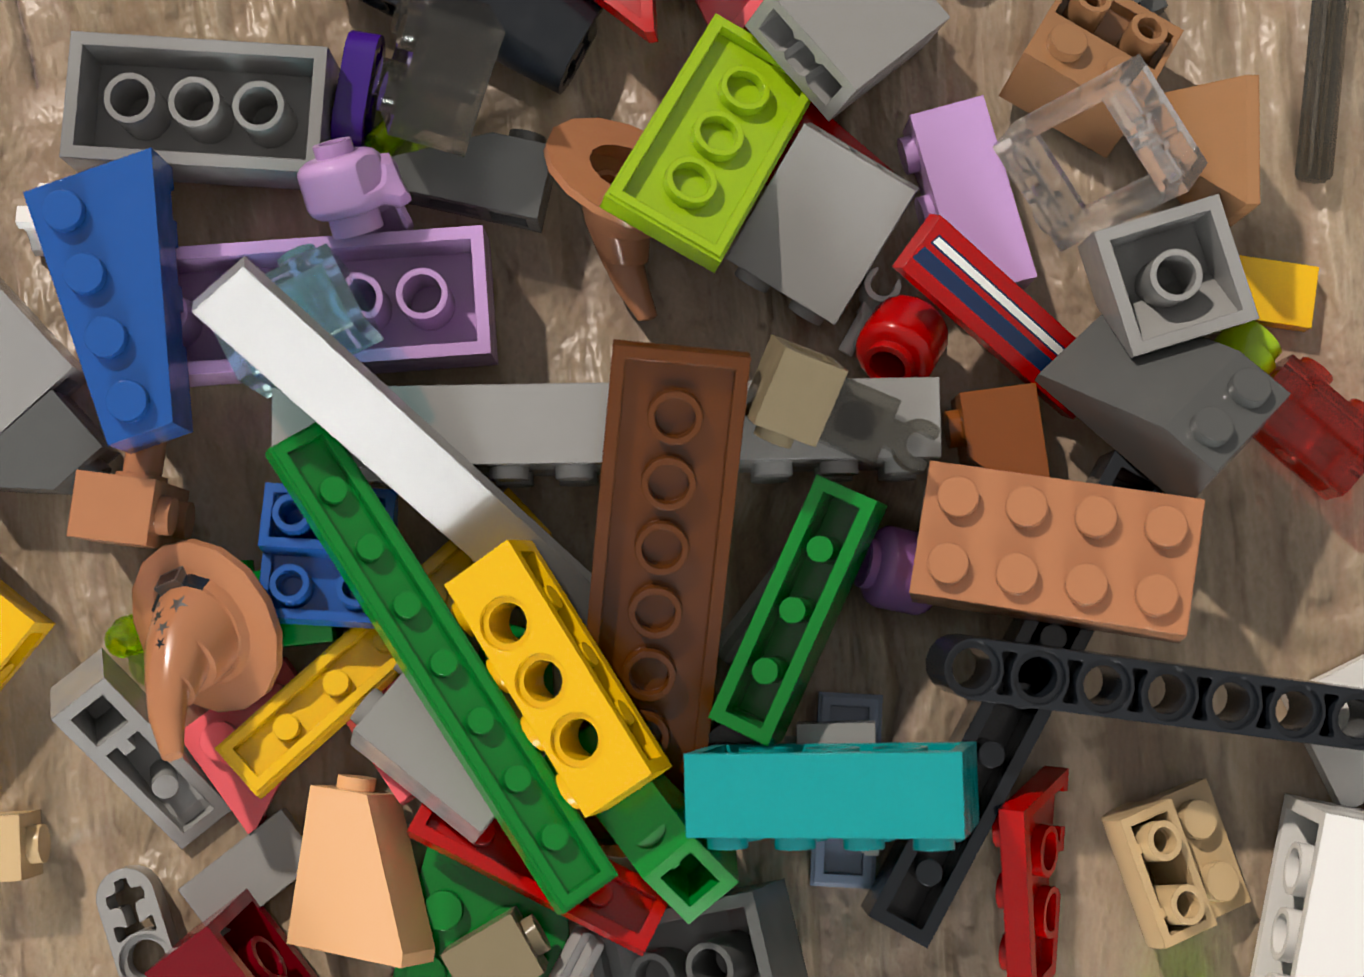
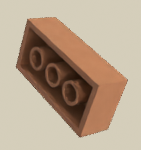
(1057, 551)

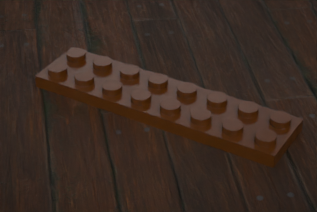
(666, 536)

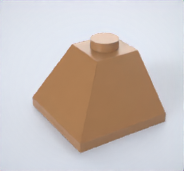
(1226, 128)

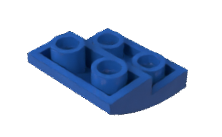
(299, 570)

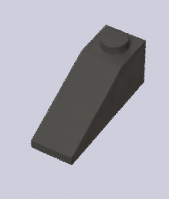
(496, 181)

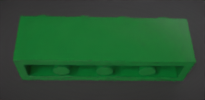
(797, 611)

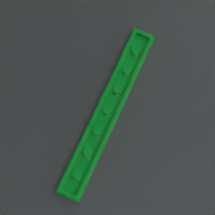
(441, 666)

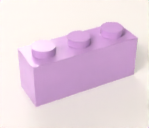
(967, 182)

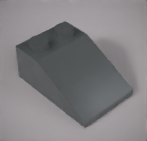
(1166, 411)
(737, 936)

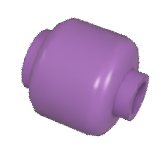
(888, 571)

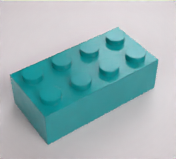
(832, 791)

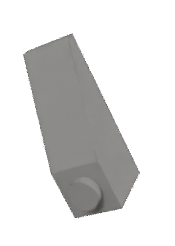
(110, 724)

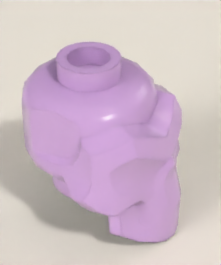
(354, 189)

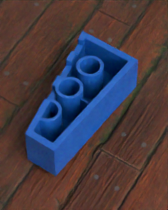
(117, 281)

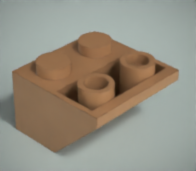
(1079, 44)

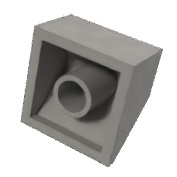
(1168, 276)

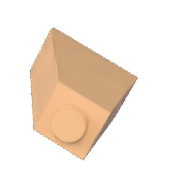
(359, 878)

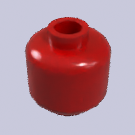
(902, 339)

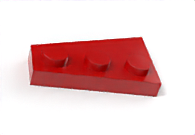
(1028, 859)

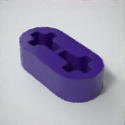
(354, 103)

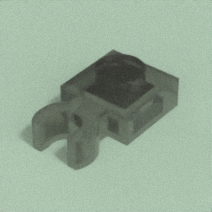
(866, 423)

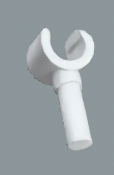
(869, 301)

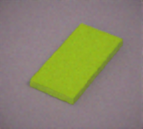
(709, 146)

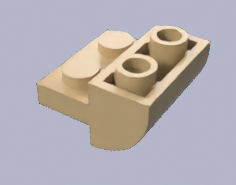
(1175, 862)

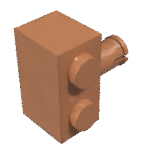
(132, 505)

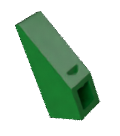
(653, 837)

